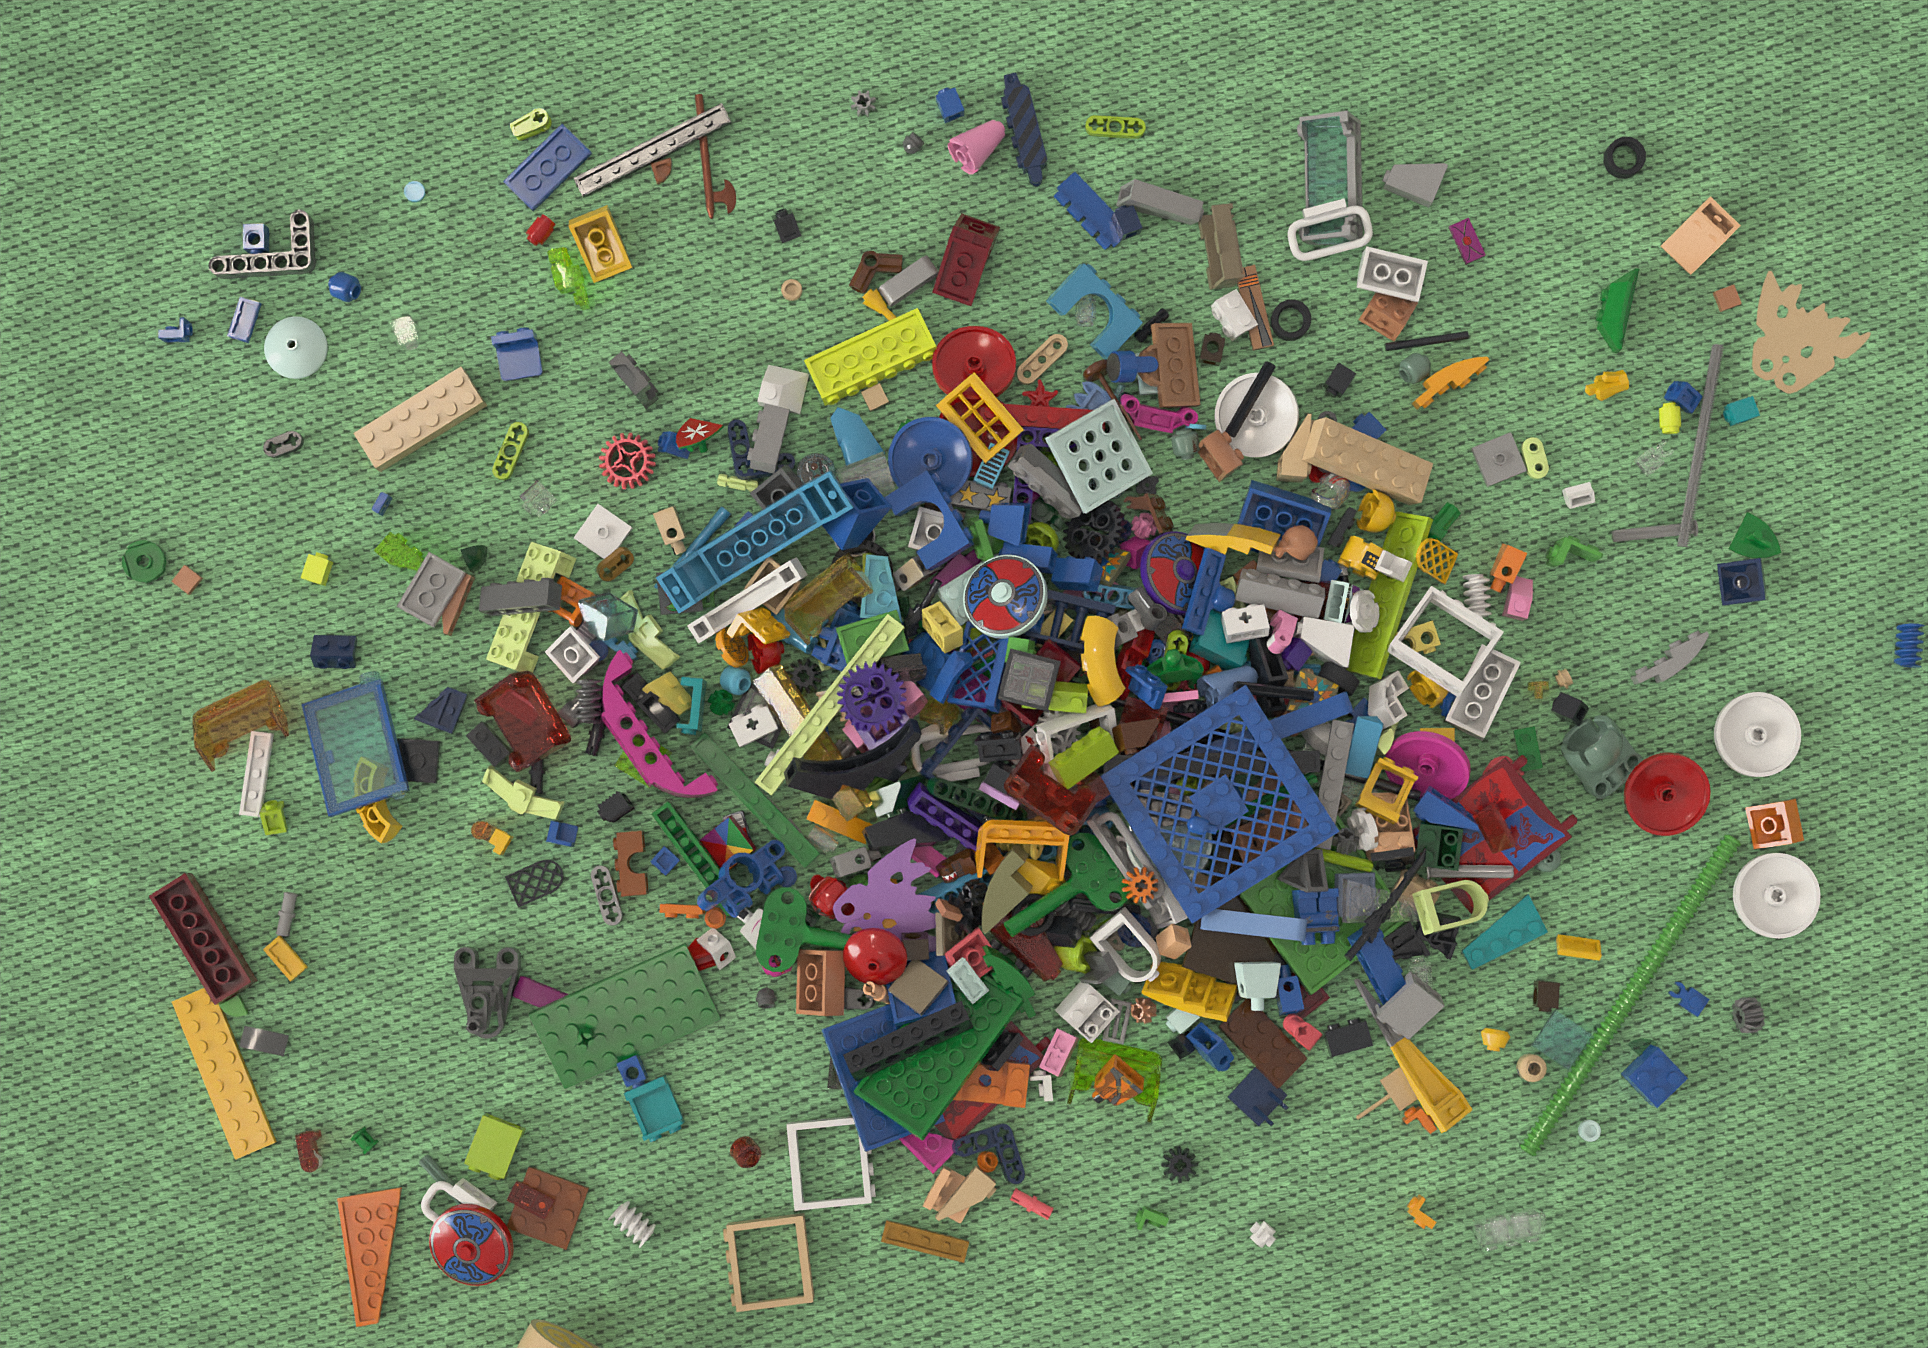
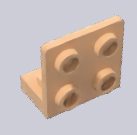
(942, 1189)

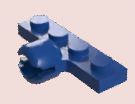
(1207, 593)

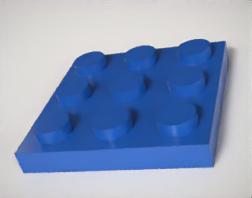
(904, 1014)

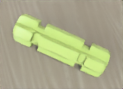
(736, 483)

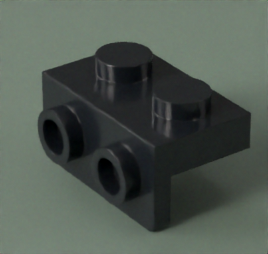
(999, 746)

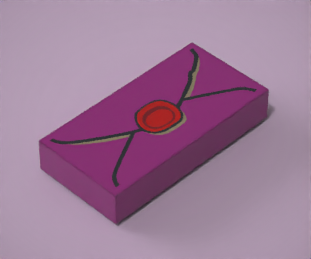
(1467, 241)

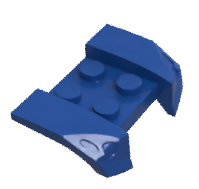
(942, 667)

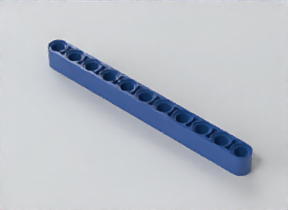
(1284, 726)

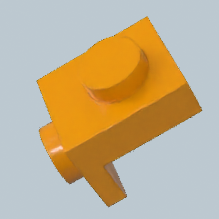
(1420, 1218)

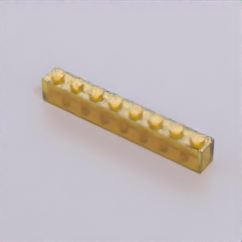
(791, 710)

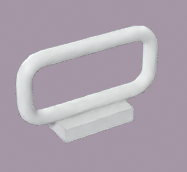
(1325, 213)
(955, 770)
(462, 1191)

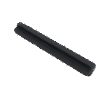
(1250, 399)
(1276, 691)
(1086, 905)

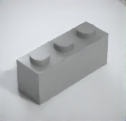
(768, 438)

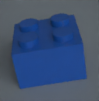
(1654, 1076)

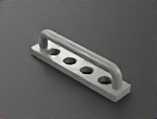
(1098, 826)

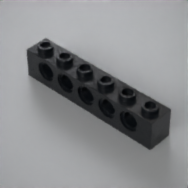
(908, 1041)

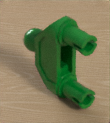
(1177, 668)

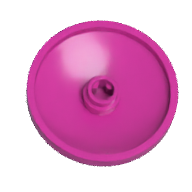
(1433, 759)

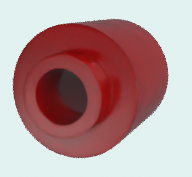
(540, 230)

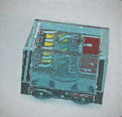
(608, 616)

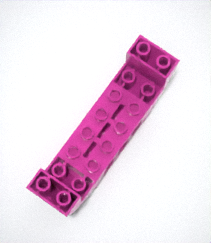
(657, 774)

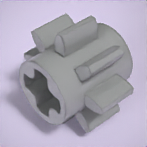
(860, 109)

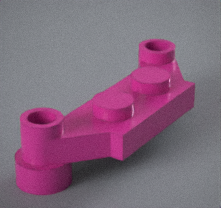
(1157, 418)

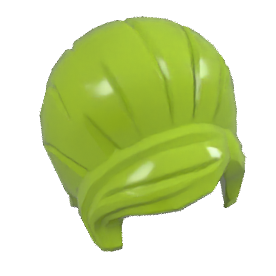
(1073, 957)

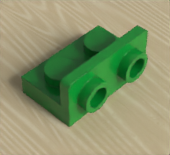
(1528, 746)

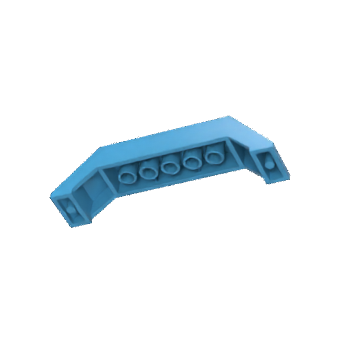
(754, 540)

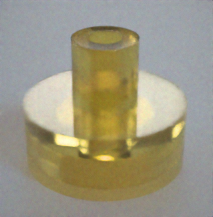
(1538, 688)

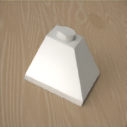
(783, 388)

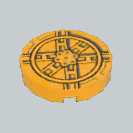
(733, 648)

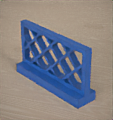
(994, 683)

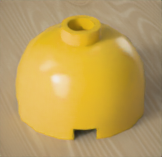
(1377, 512)
(1426, 690)

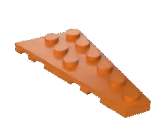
(368, 1237)

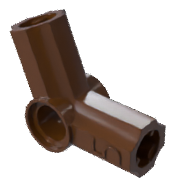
(864, 274)

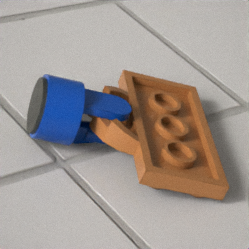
(1165, 365)

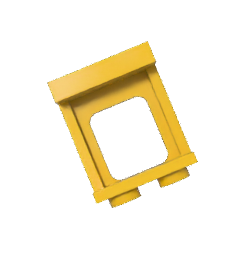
(1379, 807)

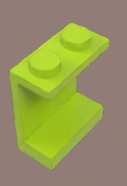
(494, 1146)

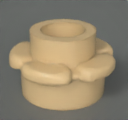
(1563, 678)

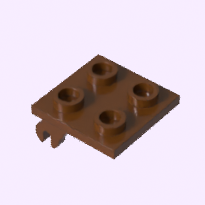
(1156, 506)

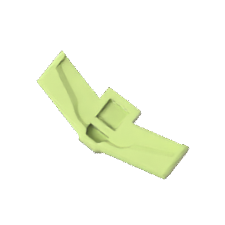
(646, 635)
(521, 796)

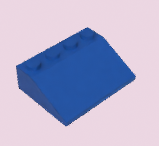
(1280, 510)

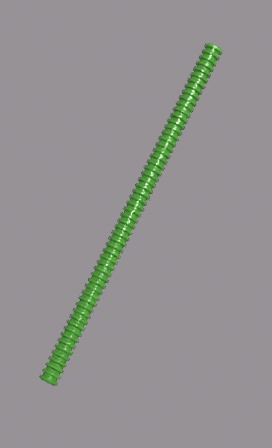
(1630, 994)

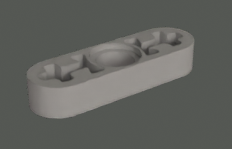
(608, 878)

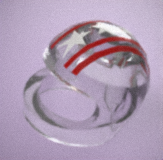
(1332, 490)

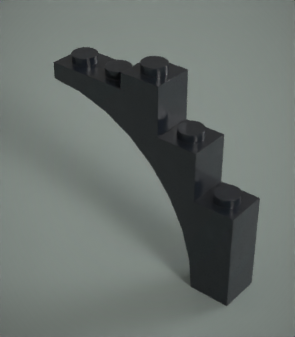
(858, 771)

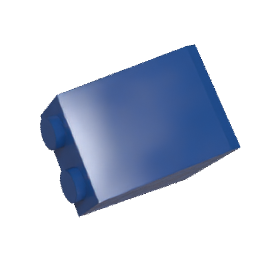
(856, 524)

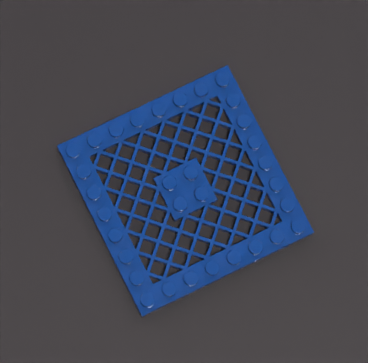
(1219, 803)

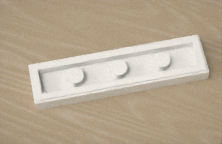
(256, 773)

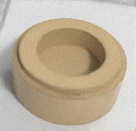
(791, 290)

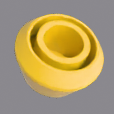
(1494, 1038)

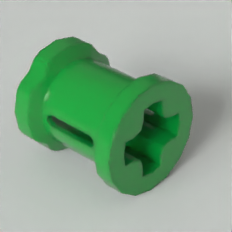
(364, 1140)

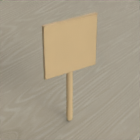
(1398, 1090)

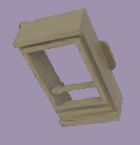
(1221, 247)

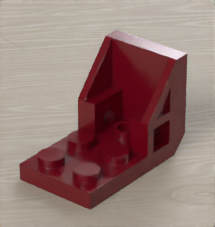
(965, 259)

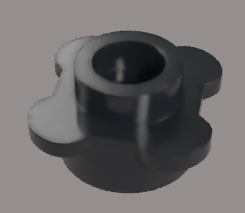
(1152, 481)

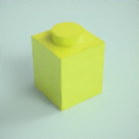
(317, 569)

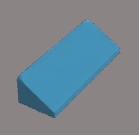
(1363, 746)

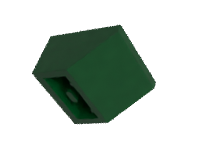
(1441, 844)

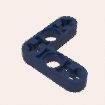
(739, 460)
(994, 1141)

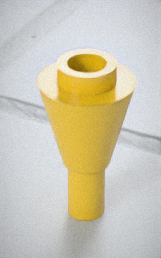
(875, 301)

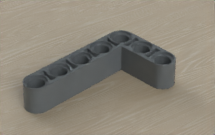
(273, 259)

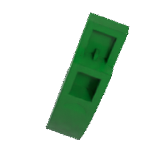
(1010, 977)

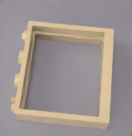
(734, 1276)

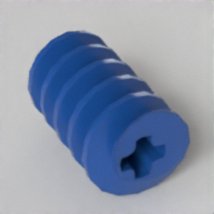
(1908, 645)

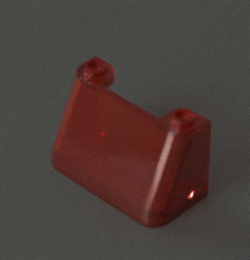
(524, 718)

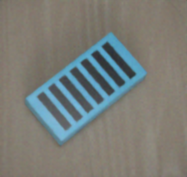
(989, 472)

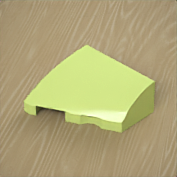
(1386, 739)

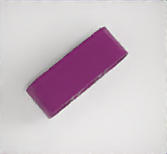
(536, 992)

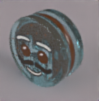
(814, 466)

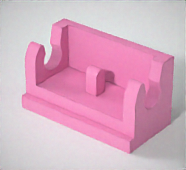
(1059, 1052)

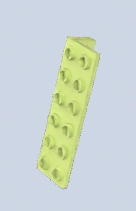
(516, 629)

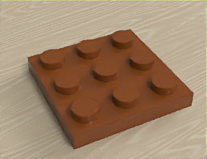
(563, 1215)

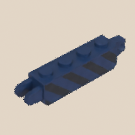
(1025, 128)

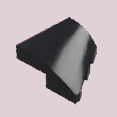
(1443, 940)

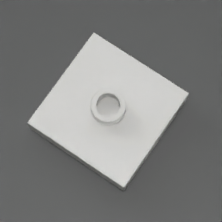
(603, 532)

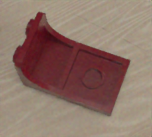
(1067, 670)

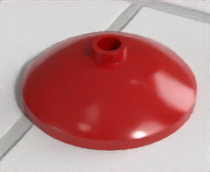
(875, 947)

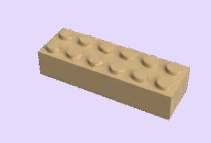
(420, 419)
(1367, 461)

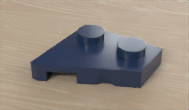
(444, 710)

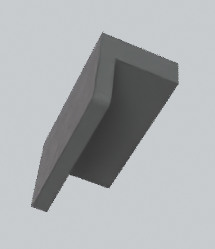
(1101, 967)

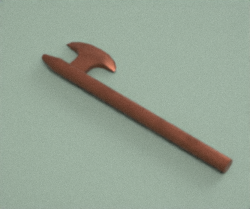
(711, 197)

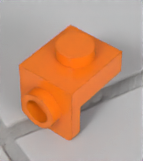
(1426, 1120)

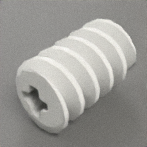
(1476, 593)
(632, 1223)

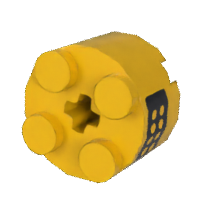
(1361, 557)

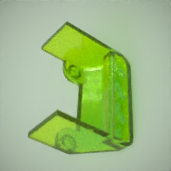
(1093, 1056)

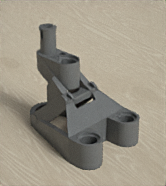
(479, 1019)

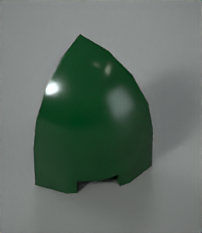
(474, 557)

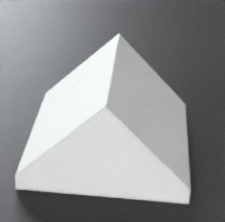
(926, 528)

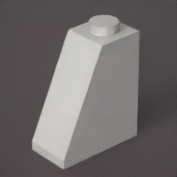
(1415, 181)

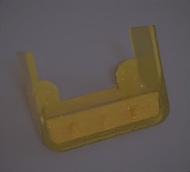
(825, 596)

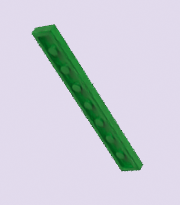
(755, 800)

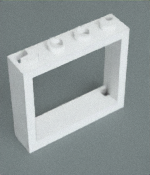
(1427, 667)
(1107, 721)
(867, 1168)

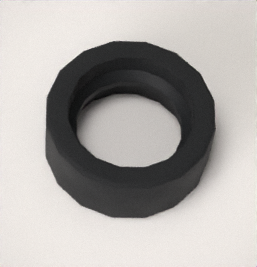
(1632, 143)
(1302, 308)
(1339, 676)
(1031, 898)

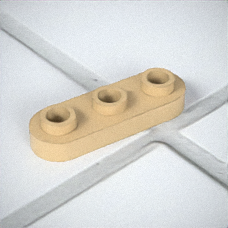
(1048, 352)

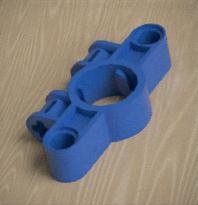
(729, 894)

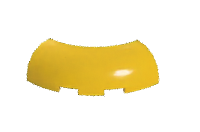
(1099, 660)
(379, 821)

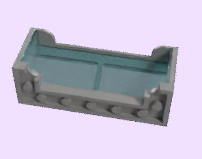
(1332, 174)

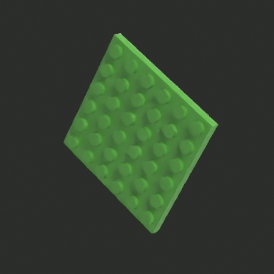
(1318, 962)

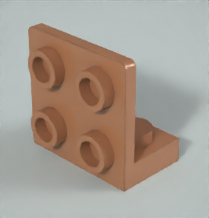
(1387, 314)

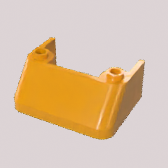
(1021, 833)

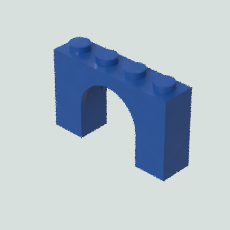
(954, 536)
(1042, 557)

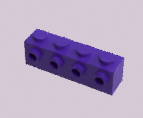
(945, 815)

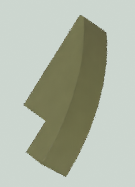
(1005, 888)

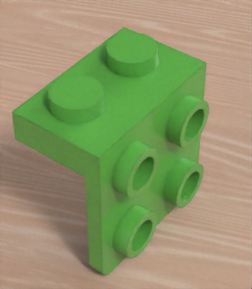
(985, 544)
(1558, 553)

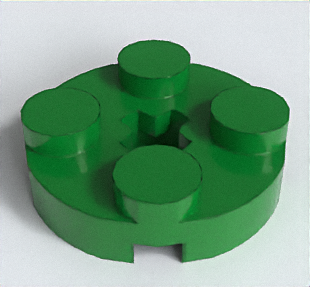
(154, 567)

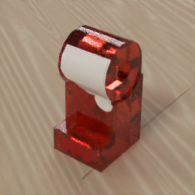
(307, 1149)

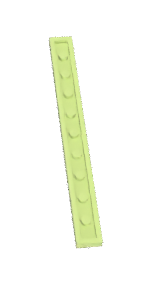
(827, 706)

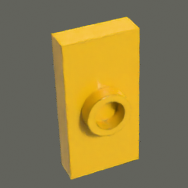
(1578, 947)
(285, 958)

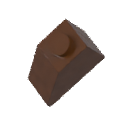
(1133, 735)

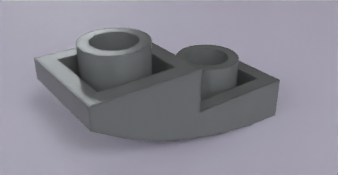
(263, 1041)

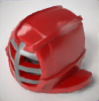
(825, 893)

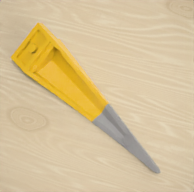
(1434, 1091)

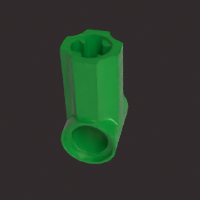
(1442, 521)

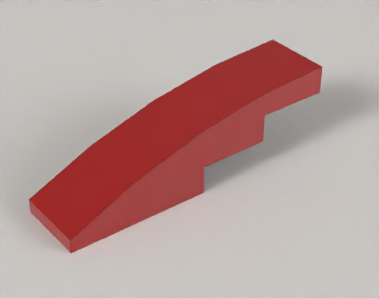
(1132, 654)

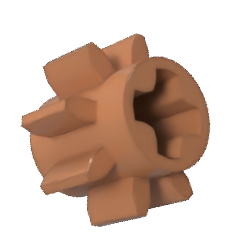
(1143, 1010)

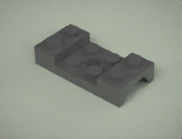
(634, 378)

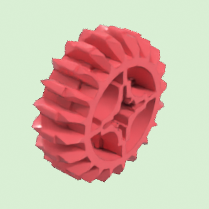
(636, 456)

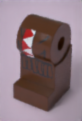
(957, 866)

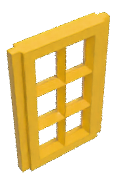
(993, 403)

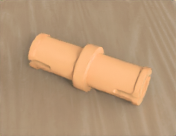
(878, 992)

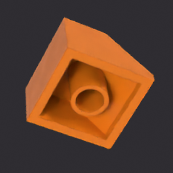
(1774, 824)

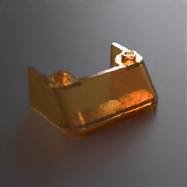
(234, 717)

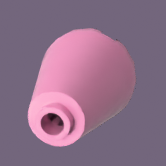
(976, 145)

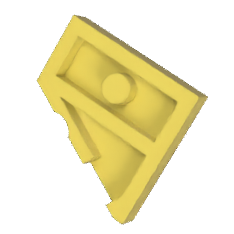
(670, 693)

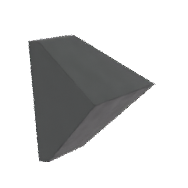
(1306, 872)

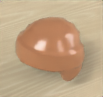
(1298, 542)

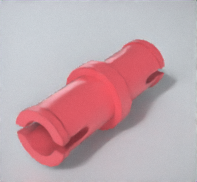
(1031, 1203)

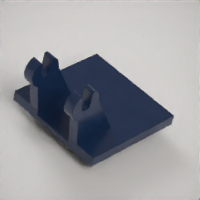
(1257, 1097)

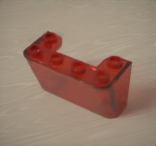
(1047, 796)

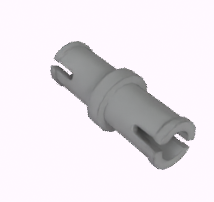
(286, 914)

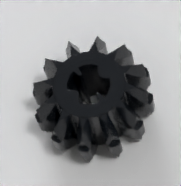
(797, 670)
(1173, 1159)

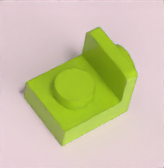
(273, 817)

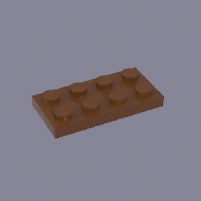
(1262, 1043)

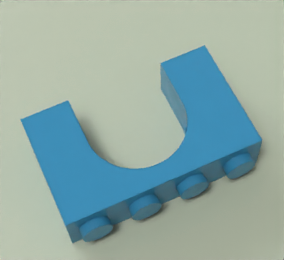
(1122, 320)

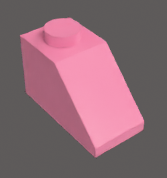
(1519, 599)

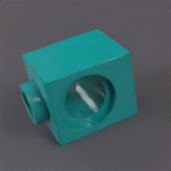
(1740, 411)

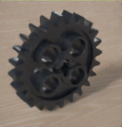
(1089, 545)

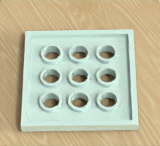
(1069, 461)

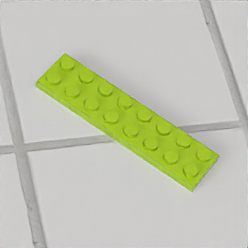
(1370, 649)

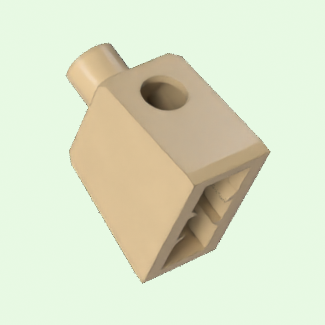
(668, 519)

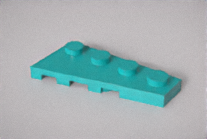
(1510, 931)

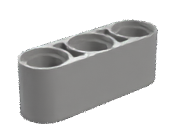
(908, 281)

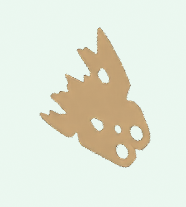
(1793, 333)

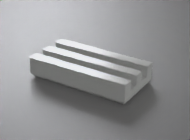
(1122, 1037)

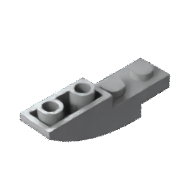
(1678, 657)

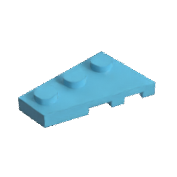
(884, 593)

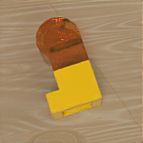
(486, 831)

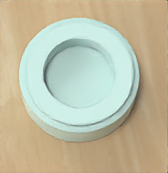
(1589, 1130)

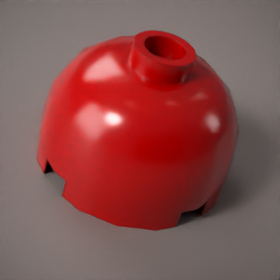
(764, 654)

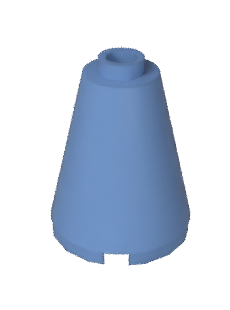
(1220, 684)

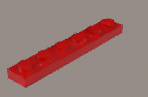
(1037, 415)

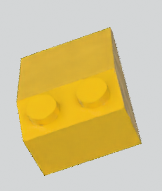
(600, 243)

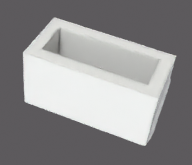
(1579, 495)

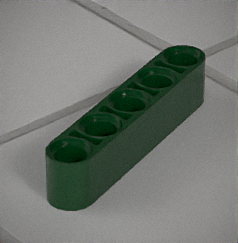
(968, 797)

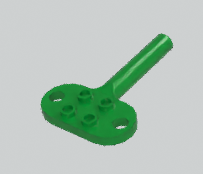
(1091, 874)
(785, 930)

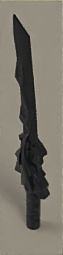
(915, 615)
(1384, 912)

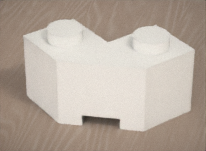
(1384, 700)

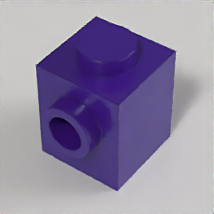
(1295, 654)

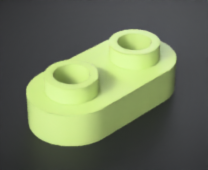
(1532, 458)

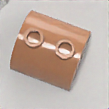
(1219, 454)

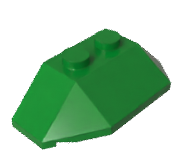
(1615, 309)

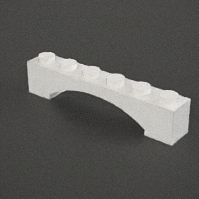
(747, 600)

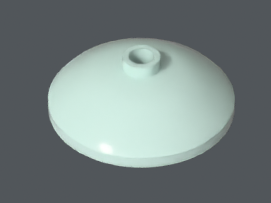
(307, 354)

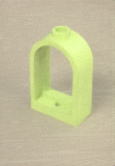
(1427, 912)

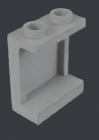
(1410, 1007)

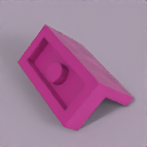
(929, 857)

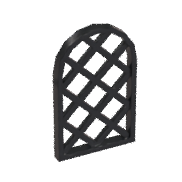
(535, 865)

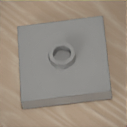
(1498, 459)

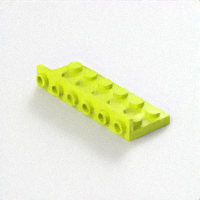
(871, 357)

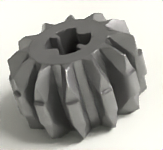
(1748, 1015)

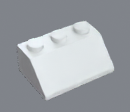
(1391, 274)

